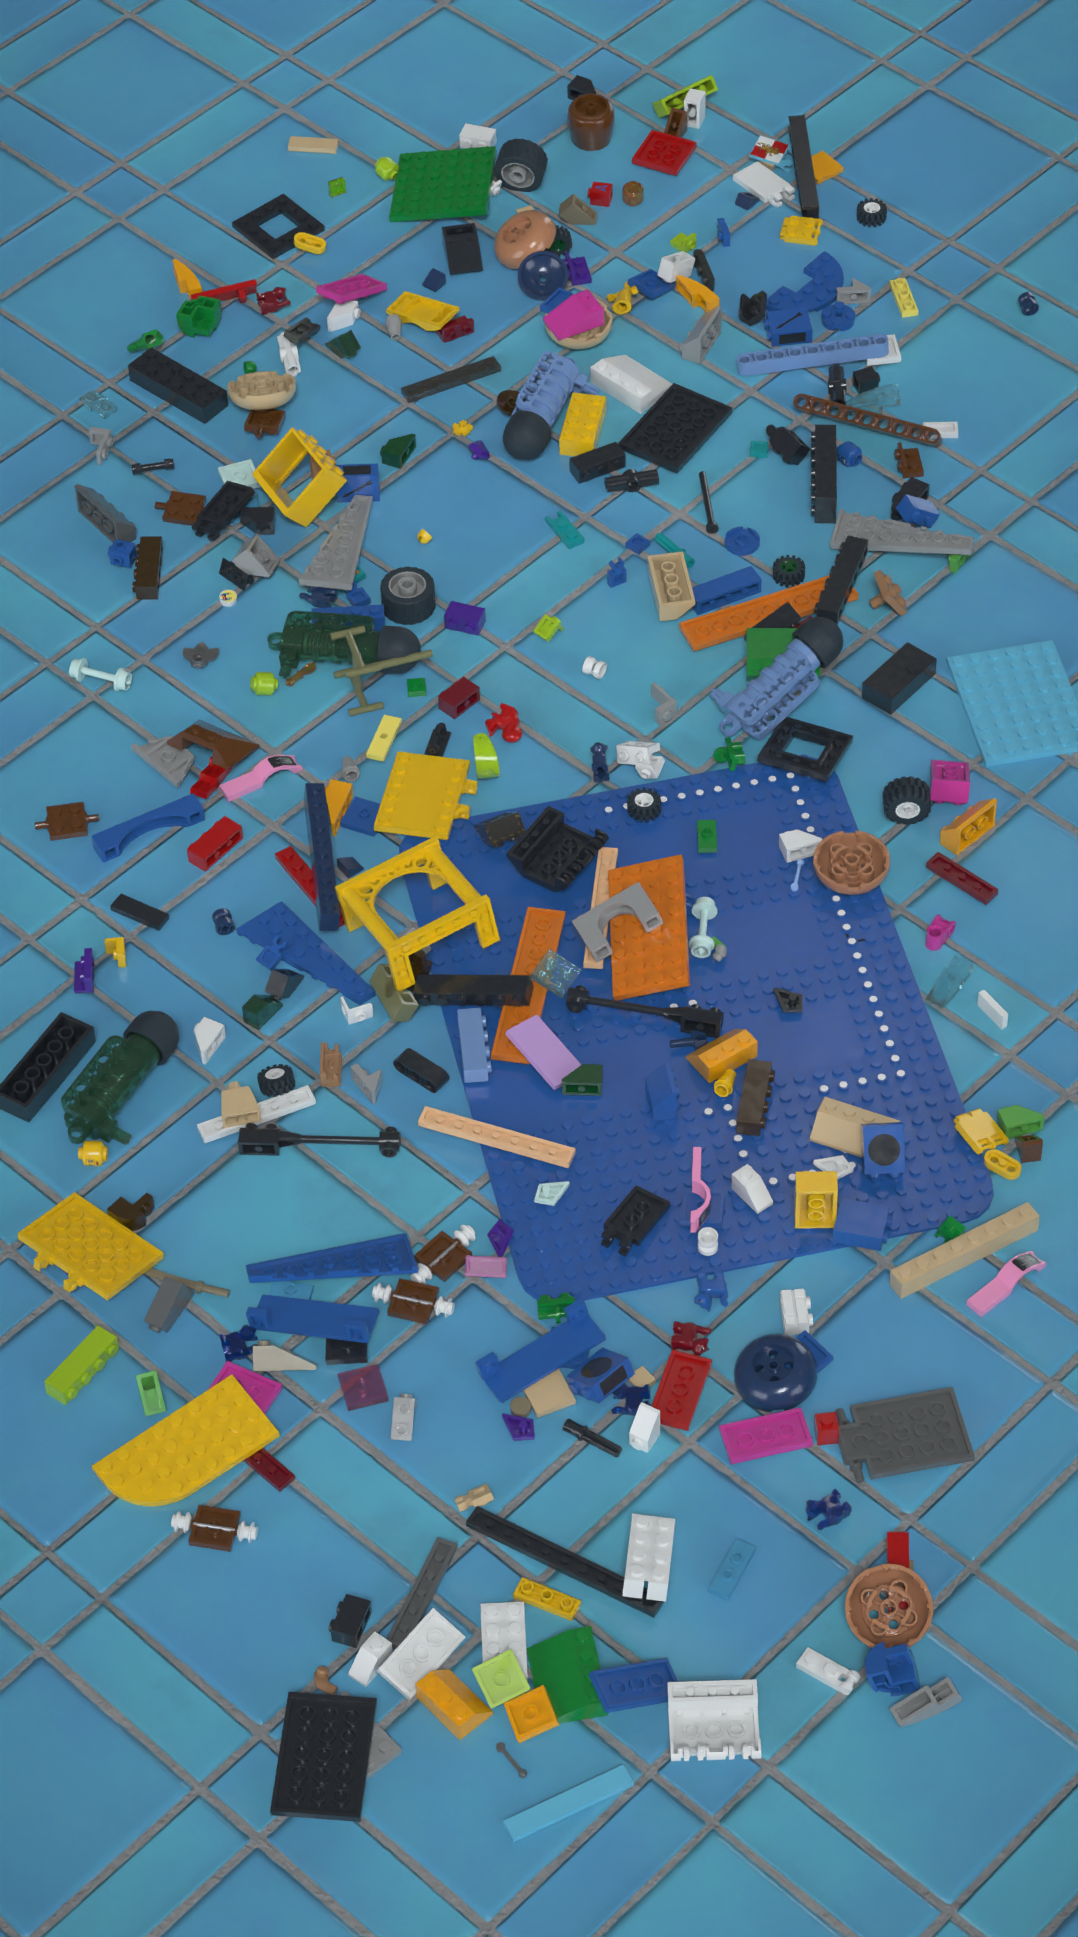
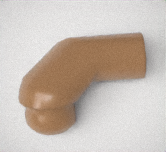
(322, 1683)

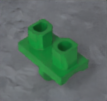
(732, 754)
(553, 1308)

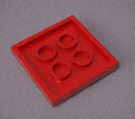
(664, 152)

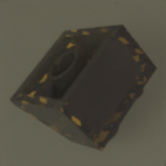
(500, 828)

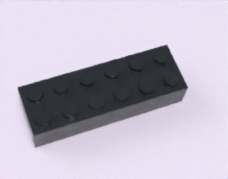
(178, 385)
(824, 474)
(45, 1066)

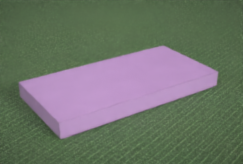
(543, 1050)

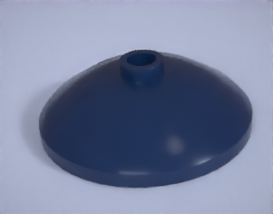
(538, 266)

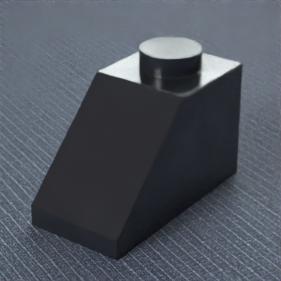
(580, 86)
(258, 519)
(283, 983)

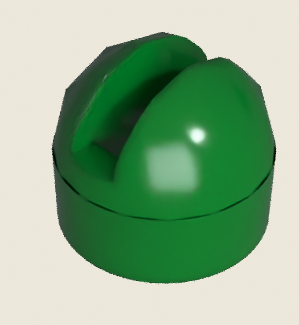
(249, 367)

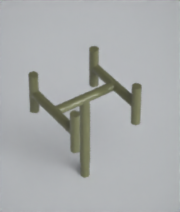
(360, 668)

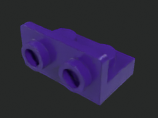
(577, 270)
(84, 973)

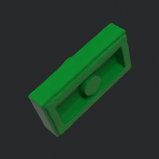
(706, 836)

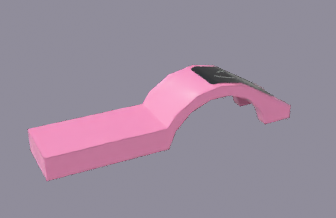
(255, 779)
(699, 1187)
(1004, 1282)

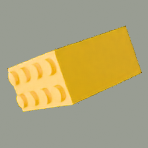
(283, 461)

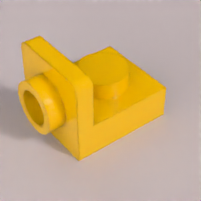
(116, 947)

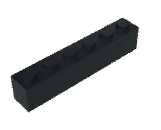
(842, 578)
(473, 990)

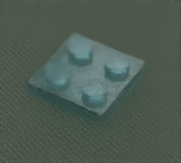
(555, 973)

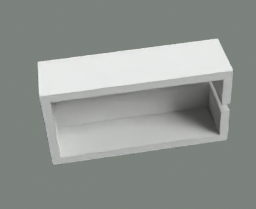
(649, 1556)

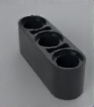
(421, 1070)

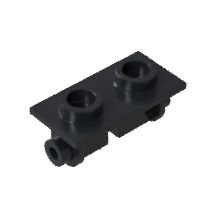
(235, 574)
(438, 741)

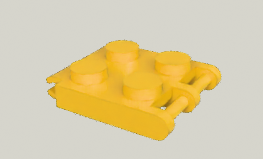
(801, 230)
(980, 1130)

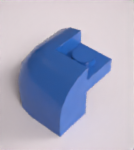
(892, 1669)

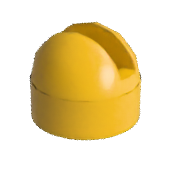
(424, 537)

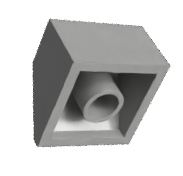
(256, 557)

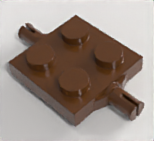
(264, 421)
(182, 508)
(66, 821)

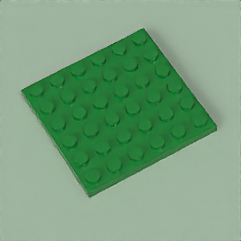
(443, 184)

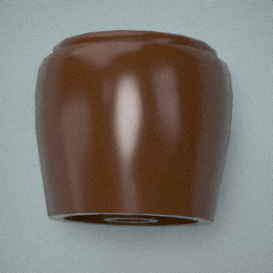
(591, 121)

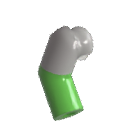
(720, 949)

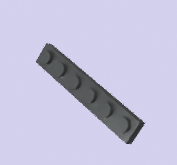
(423, 1590)

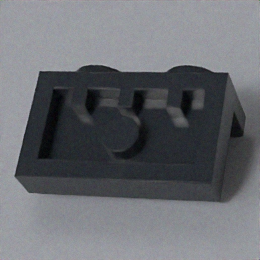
(753, 308)

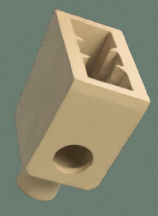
(238, 1106)

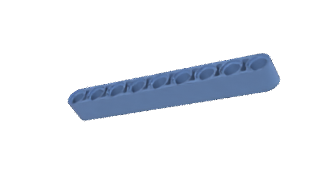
(812, 355)

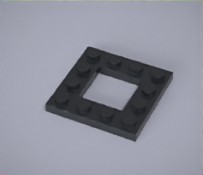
(249, 225)
(775, 755)

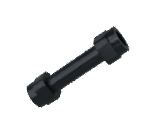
(137, 469)

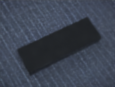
(139, 912)

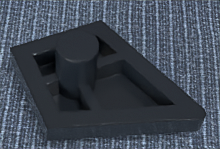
(788, 1000)

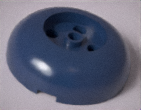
(775, 1386)

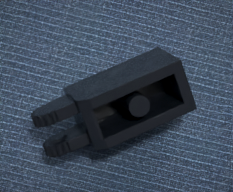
(788, 444)
(913, 488)

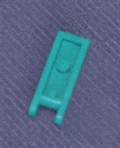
(565, 530)

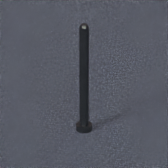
(711, 526)

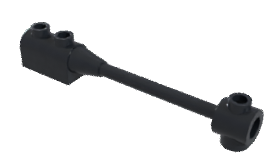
(689, 1017)
(270, 1139)

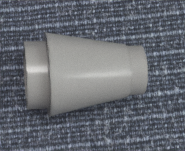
(393, 324)
(350, 771)

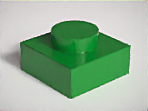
(416, 687)

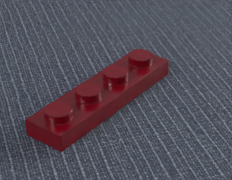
(962, 878)

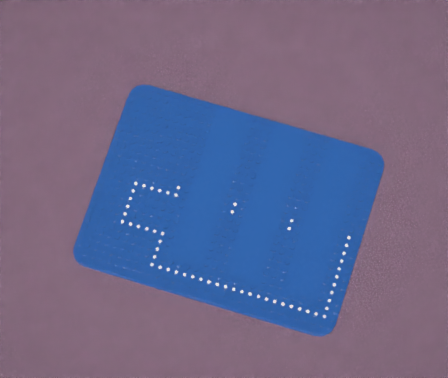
(855, 1042)

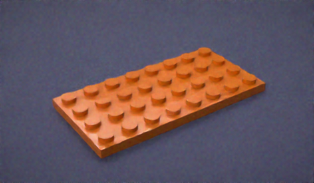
(655, 959)

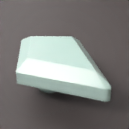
(550, 1192)

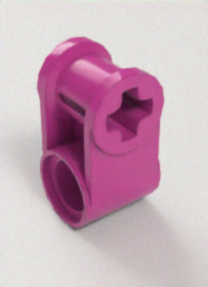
(938, 932)

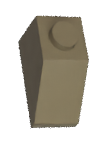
(577, 211)

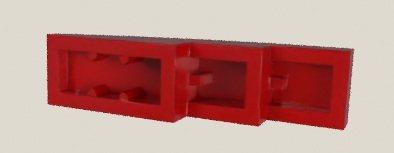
(209, 780)
(898, 1554)

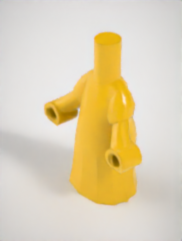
(623, 299)

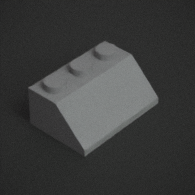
(702, 336)

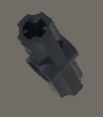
(837, 384)
(631, 480)

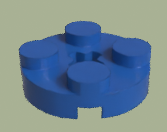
(838, 310)

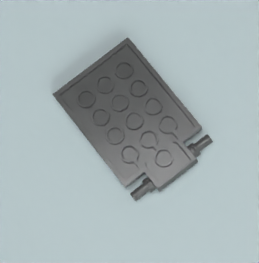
(904, 1434)

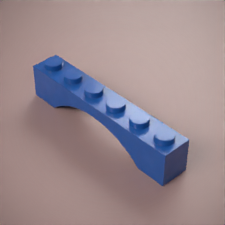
(114, 840)

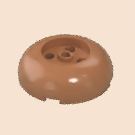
(522, 236)
(840, 861)
(901, 1586)

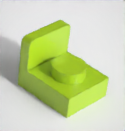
(683, 242)
(548, 627)

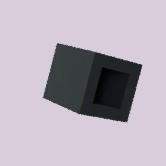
(865, 379)

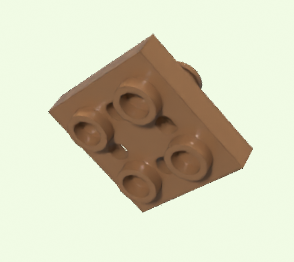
(889, 593)

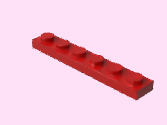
(300, 873)

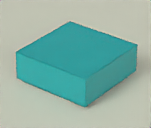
(759, 449)

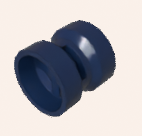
(1028, 303)
(223, 921)

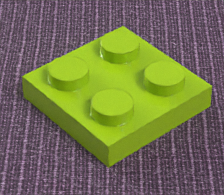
(501, 1679)

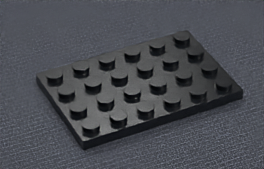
(675, 427)
(324, 1756)

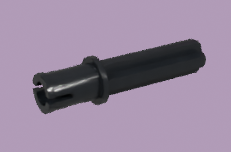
(592, 1438)

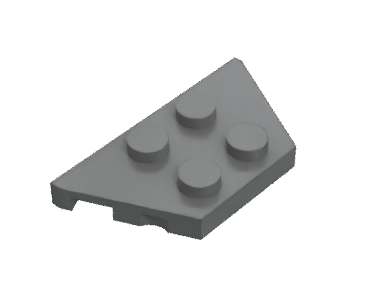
(166, 759)

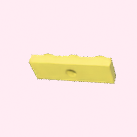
(903, 297)
(384, 738)

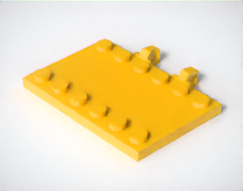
(424, 795)
(89, 1247)

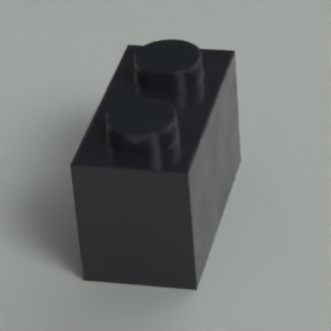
(350, 1620)

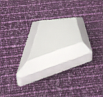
(835, 1163)

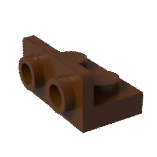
(908, 462)

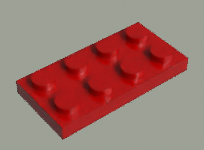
(681, 1389)

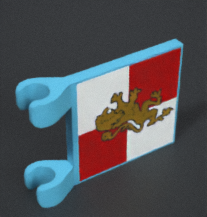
(772, 152)

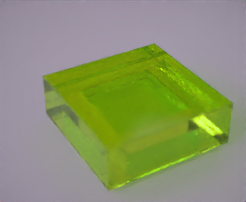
(337, 187)

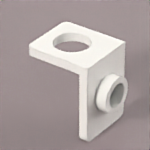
(356, 1014)

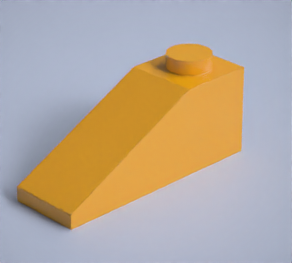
(338, 799)

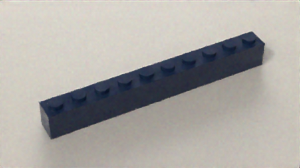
(321, 857)

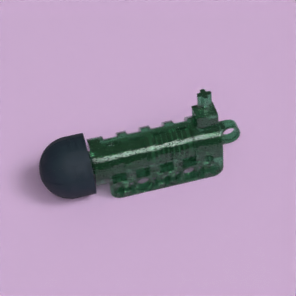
(312, 641)
(144, 1044)

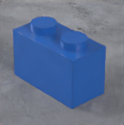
(918, 511)

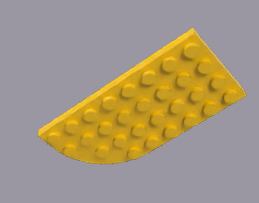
(188, 1447)

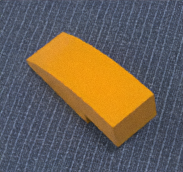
(186, 279)
(696, 293)

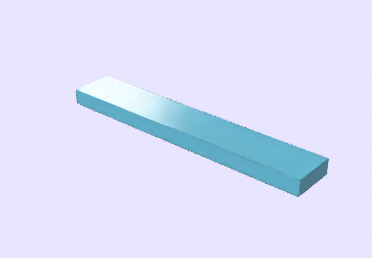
(568, 1803)

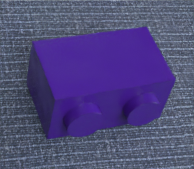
(464, 618)

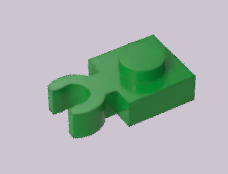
(950, 1229)

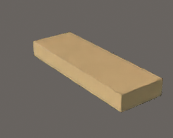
(313, 145)

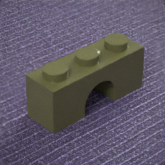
(398, 1004)

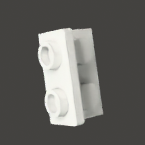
(636, 752)

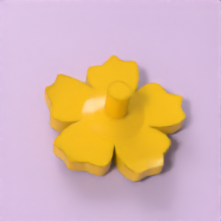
(462, 428)

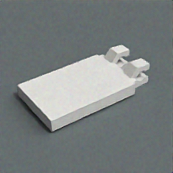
(764, 184)

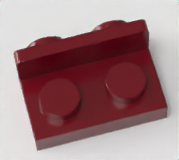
(456, 328)

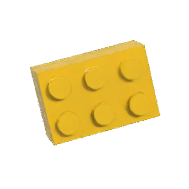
(815, 1199)

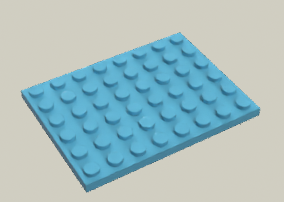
(1017, 702)

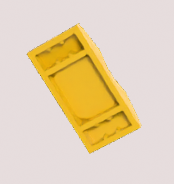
(422, 311)

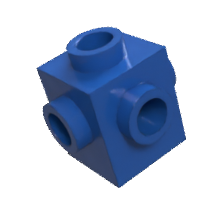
(122, 553)

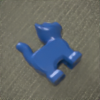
(711, 1289)

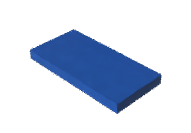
(633, 1685)

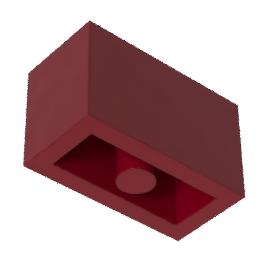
(459, 697)

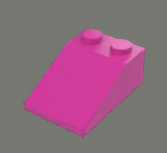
(575, 315)
(949, 781)

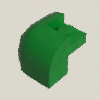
(199, 316)

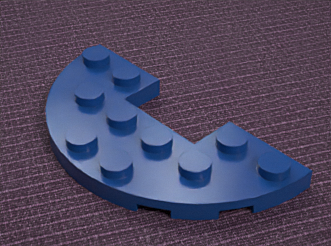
(817, 293)

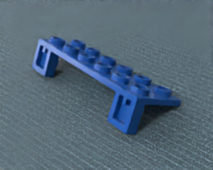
(313, 1318)
(542, 1355)

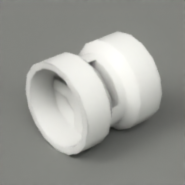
(594, 667)
(707, 1241)

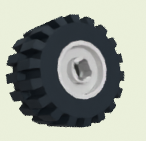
(907, 800)

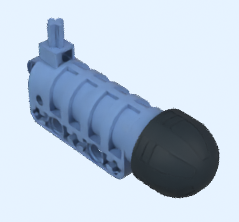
(541, 403)
(814, 646)

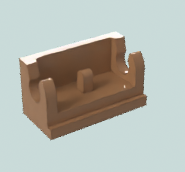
(330, 1066)

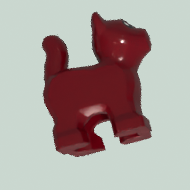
(270, 302)
(685, 1337)

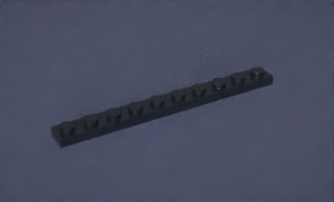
(558, 1559)

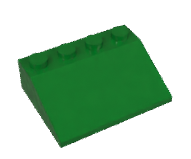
(764, 646)
(564, 1670)

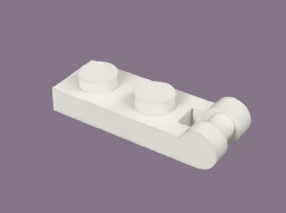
(827, 1671)

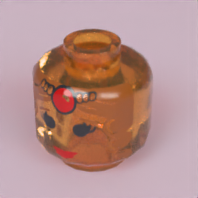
(633, 193)

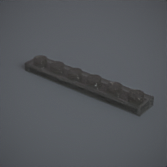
(450, 379)

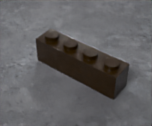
(148, 568)
(754, 1097)

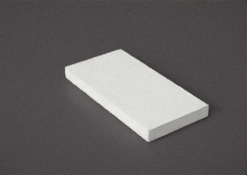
(420, 1653)

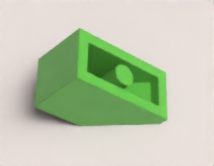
(1019, 1121)

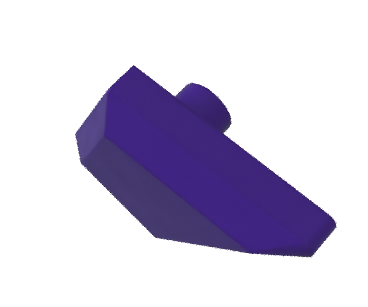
(479, 450)
(500, 1237)
(519, 1427)

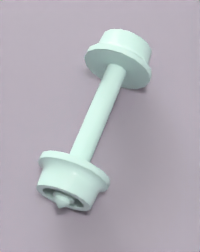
(79, 669)
(701, 944)

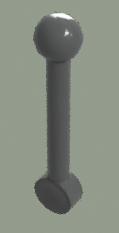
(500, 1747)

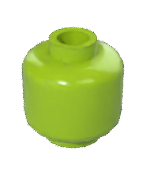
(386, 168)
(263, 683)

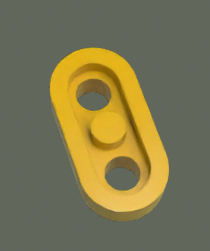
(310, 243)
(1003, 1164)

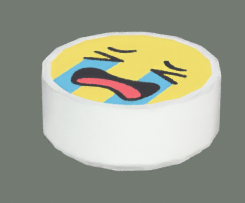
(228, 598)

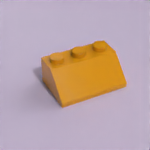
(969, 826)
(724, 1053)
(451, 1702)

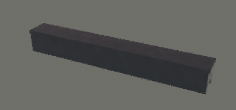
(803, 166)

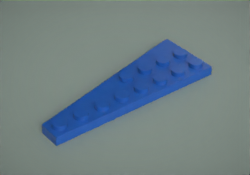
(306, 951)
(367, 1258)

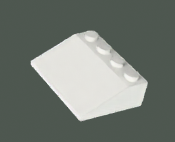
(628, 382)

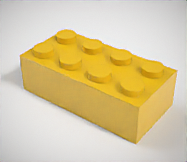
(582, 424)

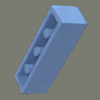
(473, 1046)

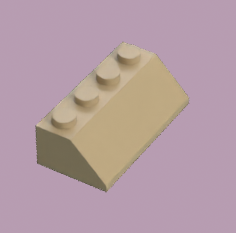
(670, 585)
(840, 1125)

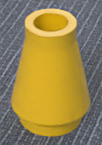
(724, 1085)

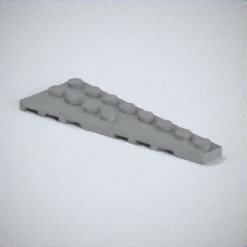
(897, 536)
(340, 552)

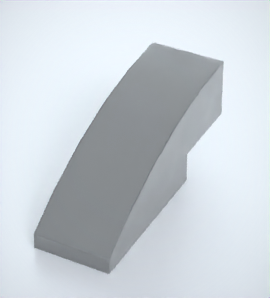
(926, 1703)

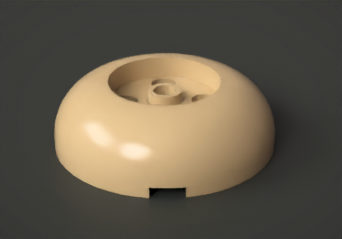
(588, 338)
(262, 390)

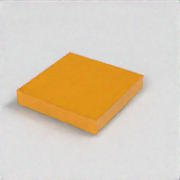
(825, 167)
(531, 1714)

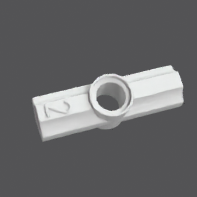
(288, 355)

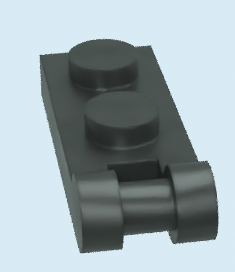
(704, 269)
(301, 331)

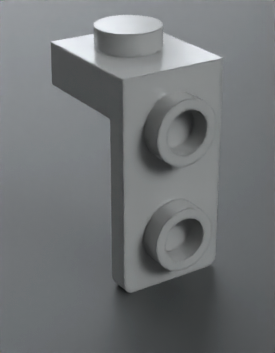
(103, 438)
(667, 707)
(403, 1417)

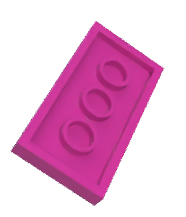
(351, 288)
(765, 1435)

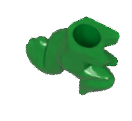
(146, 341)

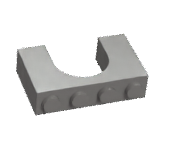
(629, 901)

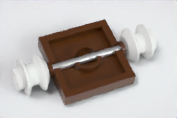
(443, 1255)
(413, 1301)
(214, 1528)

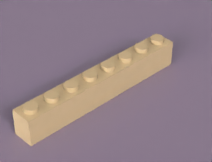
(964, 1250)

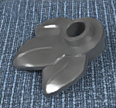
(200, 655)

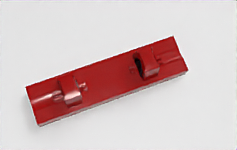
(229, 292)

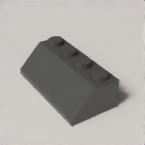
(104, 515)

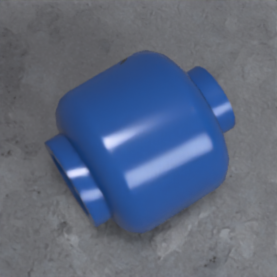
(849, 454)

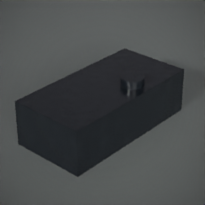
(899, 678)

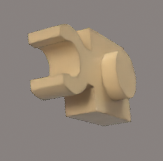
(477, 1497)

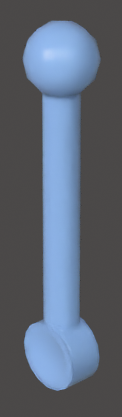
(794, 886)

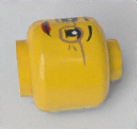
(93, 1153)

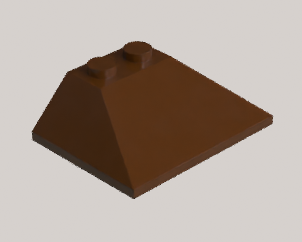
(226, 746)

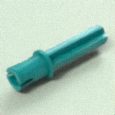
(671, 547)

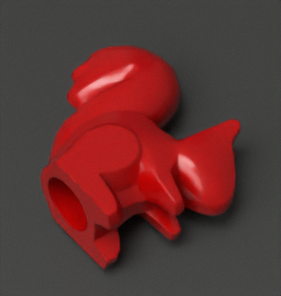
(506, 721)

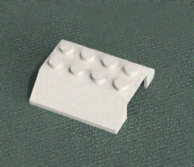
(713, 1719)

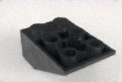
(462, 248)

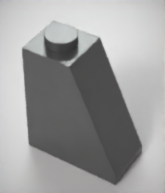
(168, 1305)

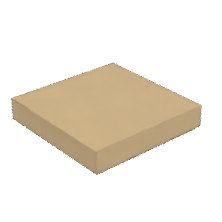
(549, 1394)

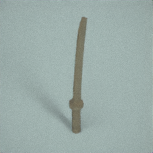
(198, 1286)

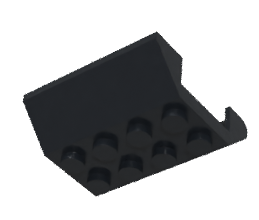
(554, 851)

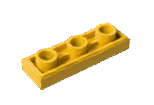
(547, 1599)

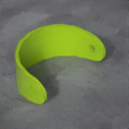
(485, 757)

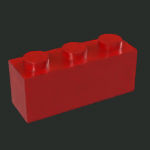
(214, 843)

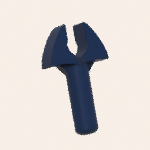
(692, 1041)

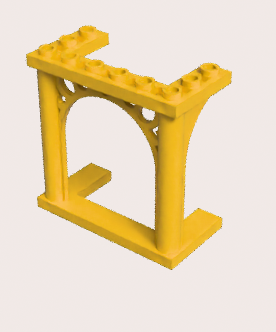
(439, 871)

